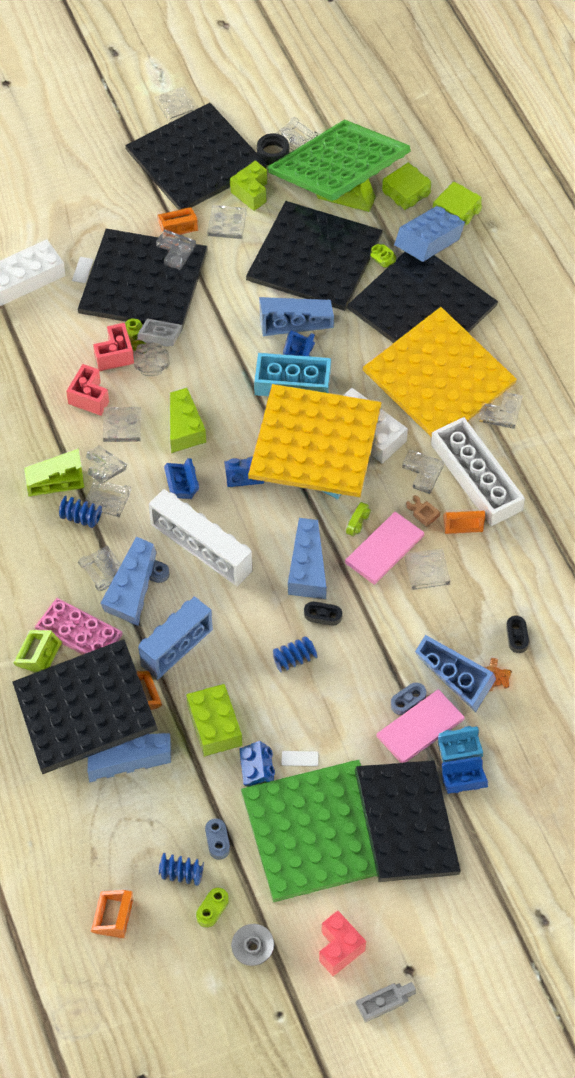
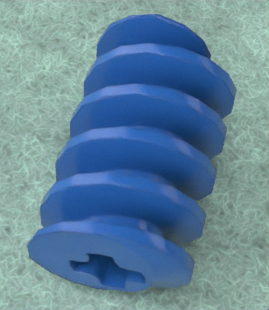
(79, 513)
(293, 653)
(180, 869)

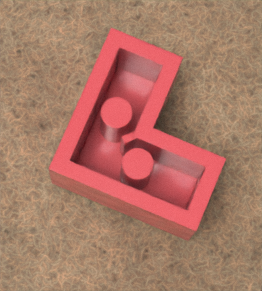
(116, 351)
(85, 391)
(344, 943)

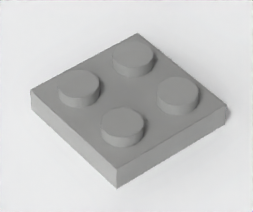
(159, 332)

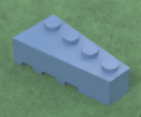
(298, 315)
(307, 564)
(130, 583)
(459, 673)
(138, 753)

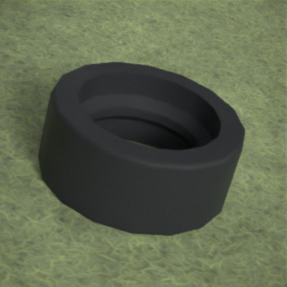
(272, 139)

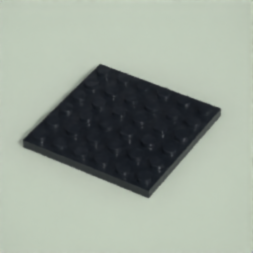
(193, 156)
(314, 255)
(136, 284)
(416, 289)
(84, 706)

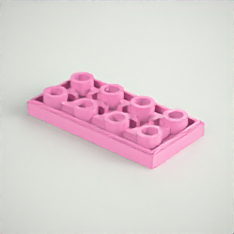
(384, 548)
(77, 628)
(420, 726)

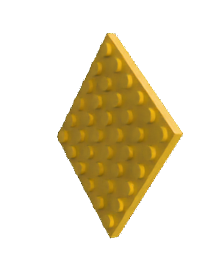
(439, 373)
(315, 440)

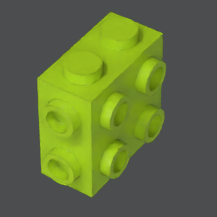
(406, 186)
(459, 202)

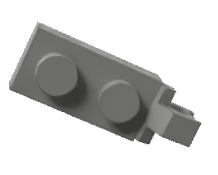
(384, 1000)

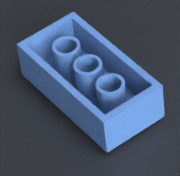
(429, 233)
(175, 637)

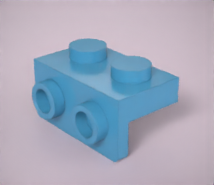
(460, 744)

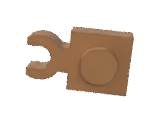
(423, 512)

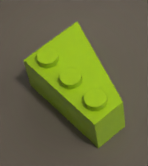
(359, 197)
(185, 422)
(55, 474)

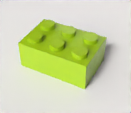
(214, 720)

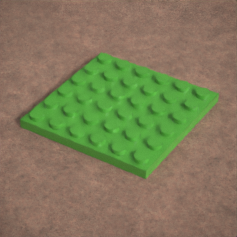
(339, 159)
(310, 831)

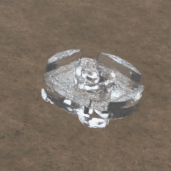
(147, 351)

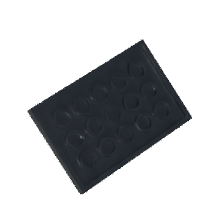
(407, 821)

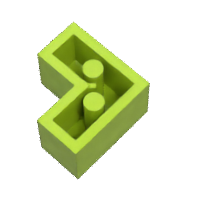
(249, 185)

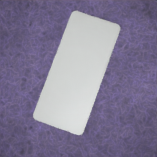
(82, 269)
(299, 758)

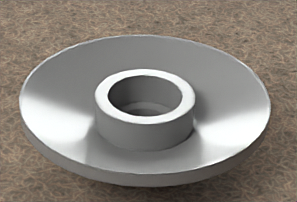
(250, 935)

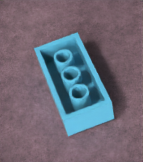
(291, 371)

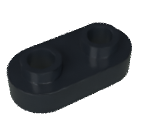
(323, 613)
(517, 635)

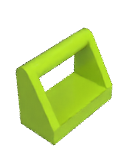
(44, 653)

